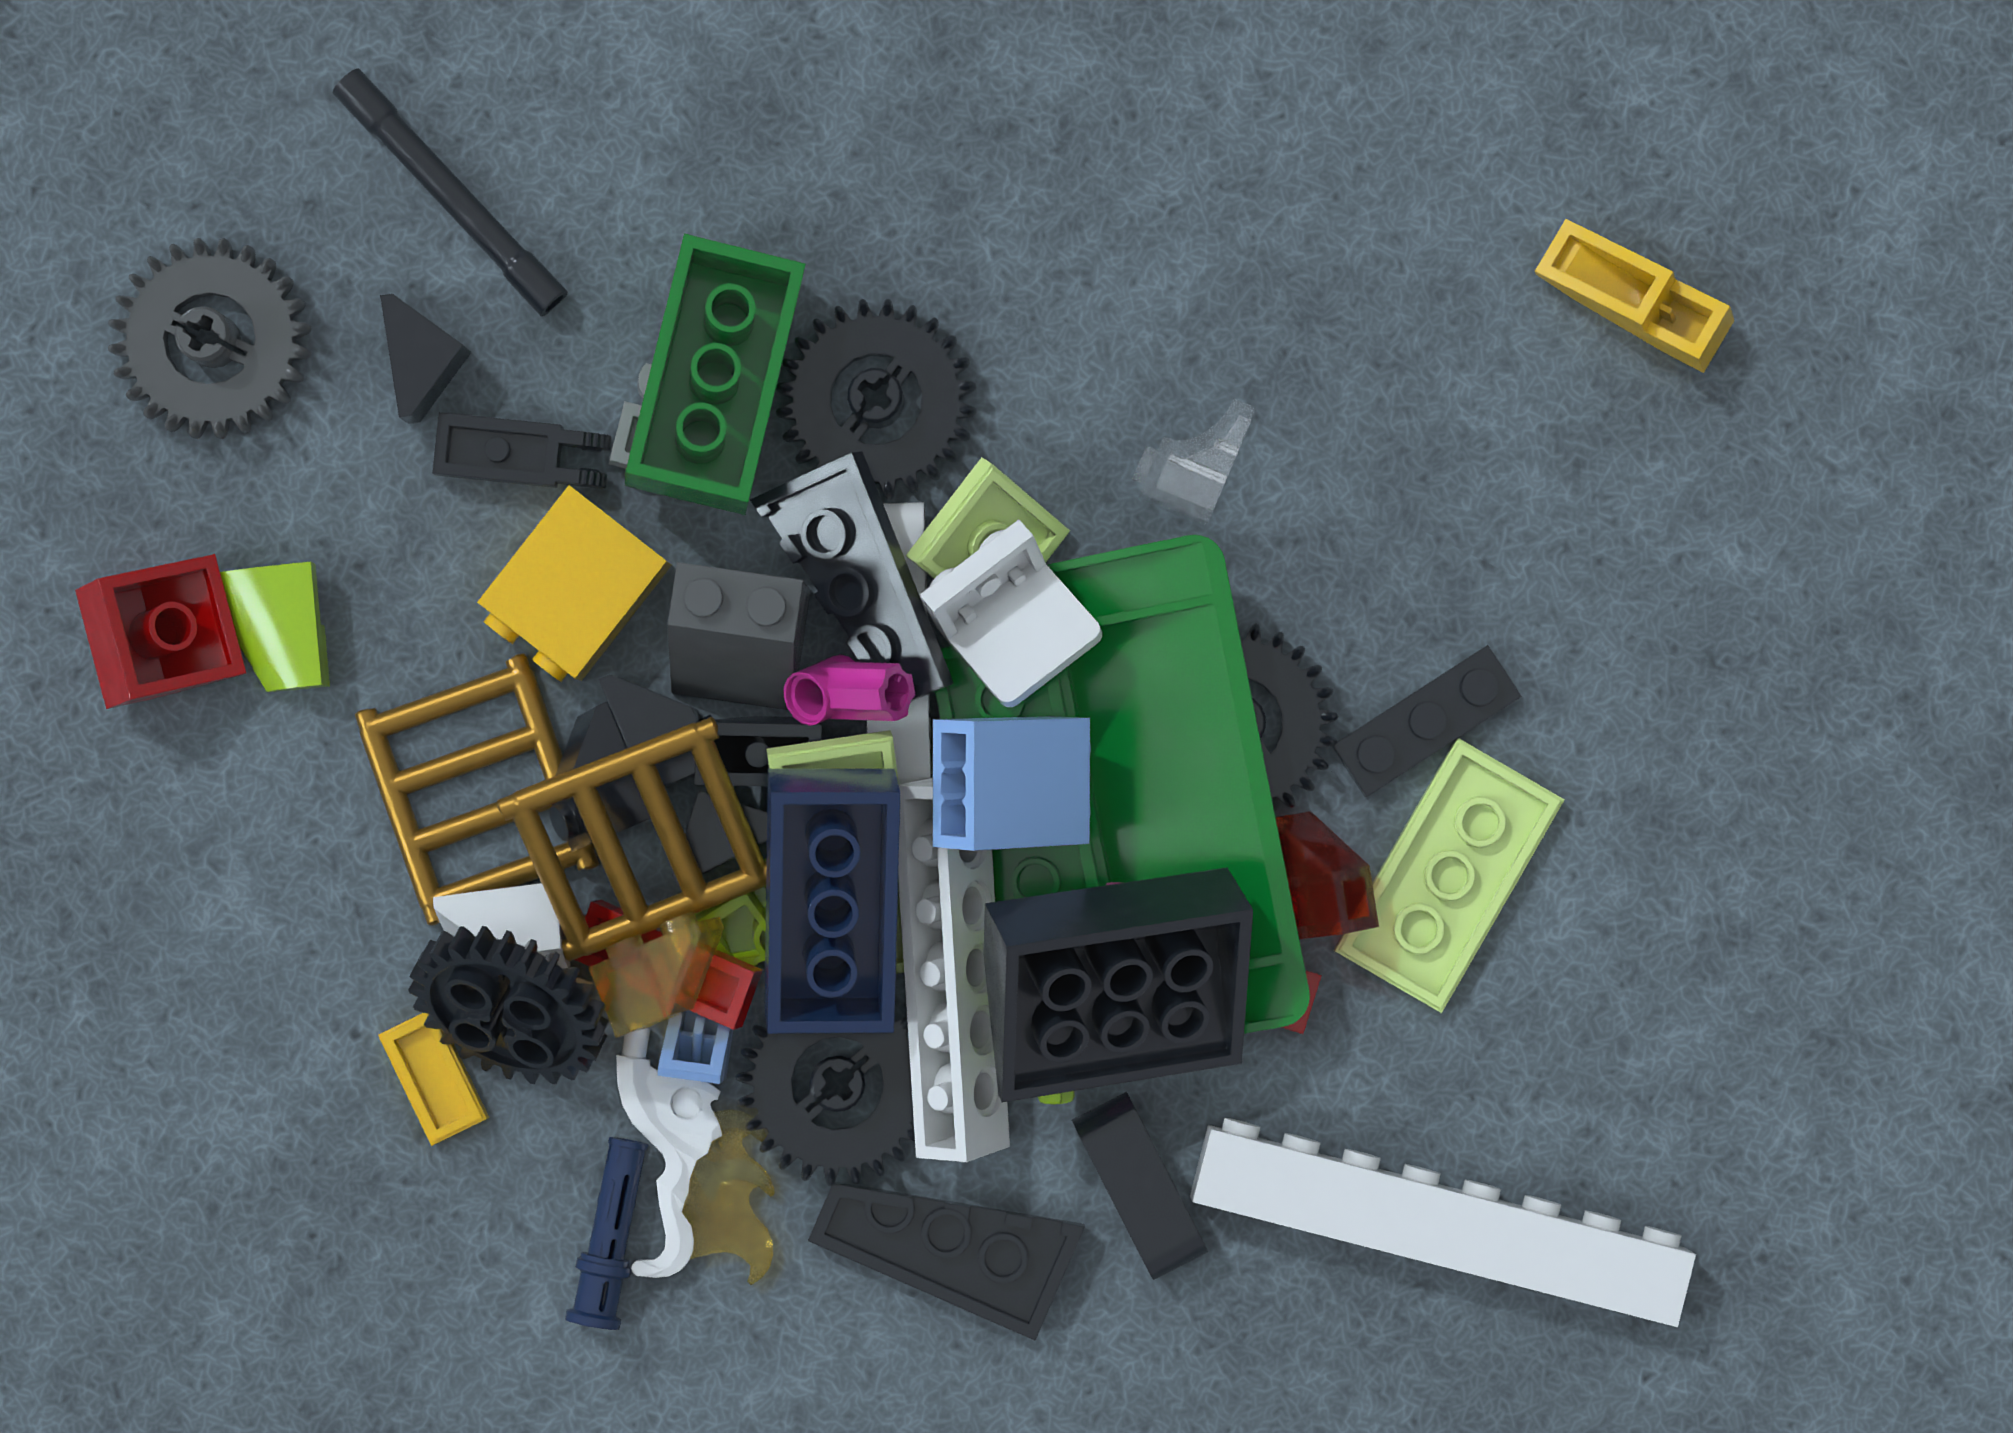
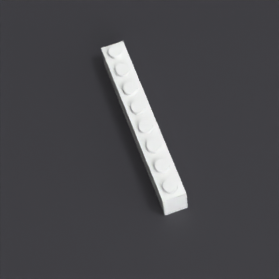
(1443, 1224)

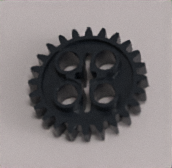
(469, 997)

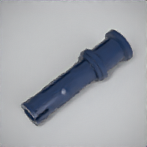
(604, 1263)

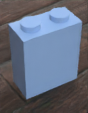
(1011, 782)

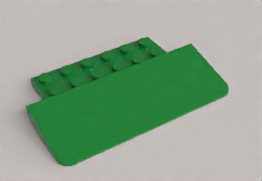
(1170, 755)

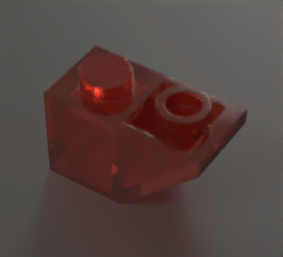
(1325, 878)

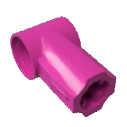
(848, 691)

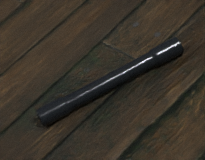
(382, 119)

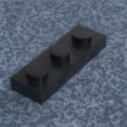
(1426, 721)

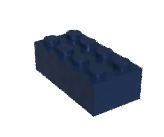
(831, 900)

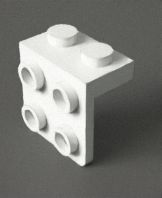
(1010, 615)

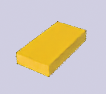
(433, 1079)

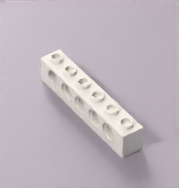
(946, 989)

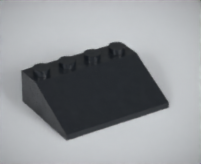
(1117, 982)

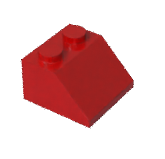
(160, 630)

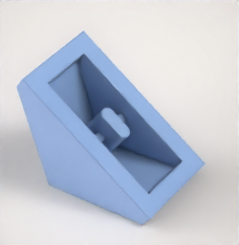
(695, 1049)

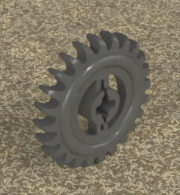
(156, 315)

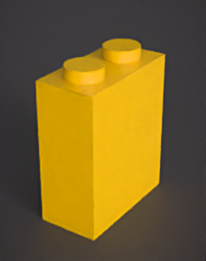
(572, 586)

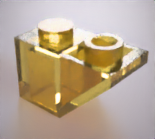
(656, 978)

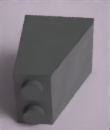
(735, 634)

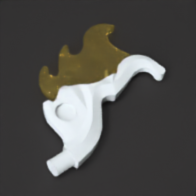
(706, 1167)

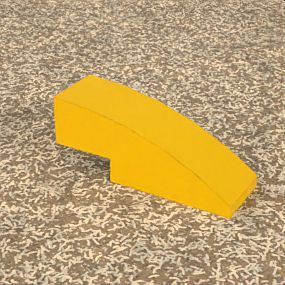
(1636, 295)

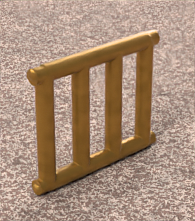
(639, 762)
(396, 784)

